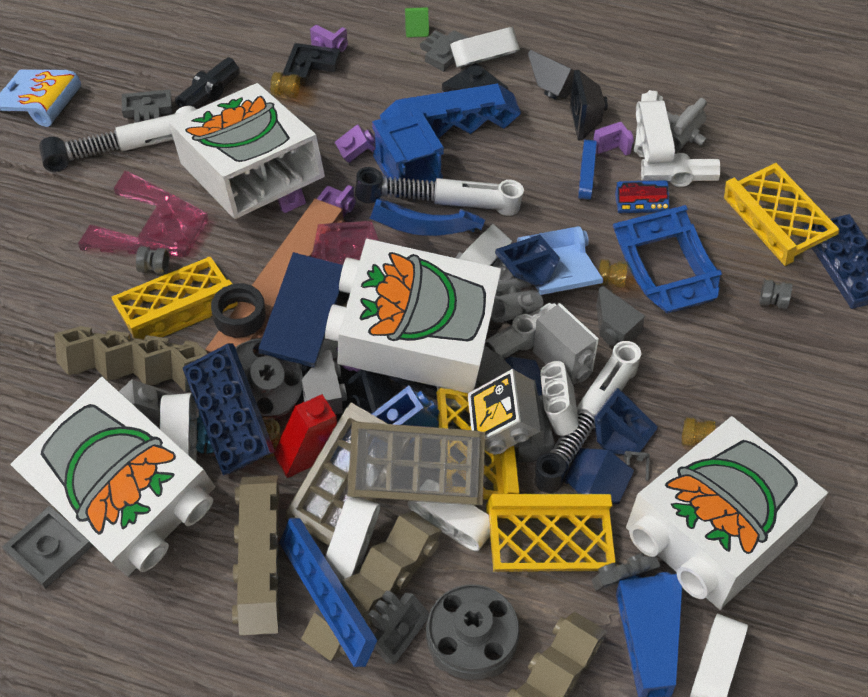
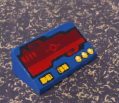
(642, 196)

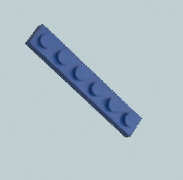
(328, 593)

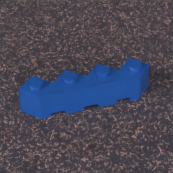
(461, 108)

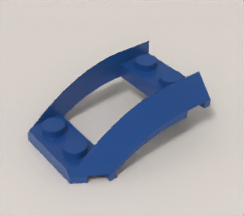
(421, 223)
(662, 226)

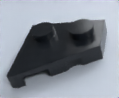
(471, 77)

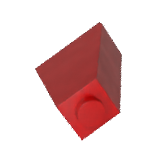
(305, 435)

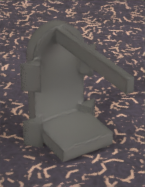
(640, 456)

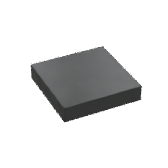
(47, 546)

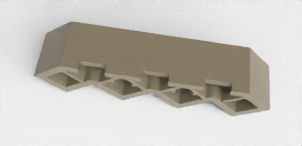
(119, 355)
(257, 556)
(385, 568)
(559, 666)

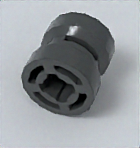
(152, 260)
(775, 293)

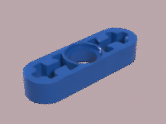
(587, 169)

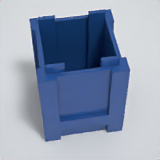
(408, 147)

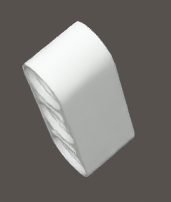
(485, 47)
(655, 131)
(483, 248)
(559, 398)
(179, 421)
(460, 522)
(352, 536)
(719, 658)

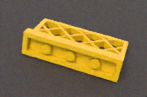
(760, 219)
(178, 311)
(503, 465)
(544, 507)

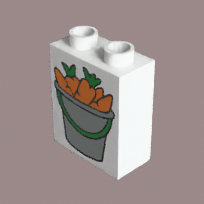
(247, 150)
(414, 315)
(116, 478)
(724, 512)

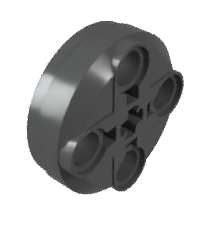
(267, 379)
(472, 632)

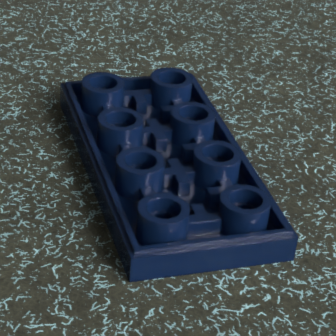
(845, 259)
(302, 310)
(228, 409)

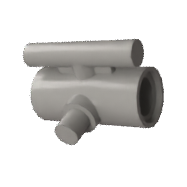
(687, 125)
(513, 301)

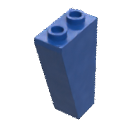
(409, 409)
(651, 630)

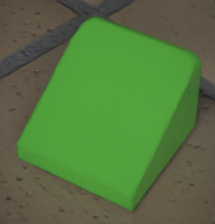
(416, 22)

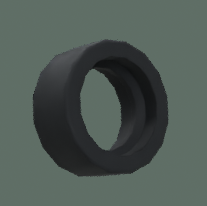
(238, 293)

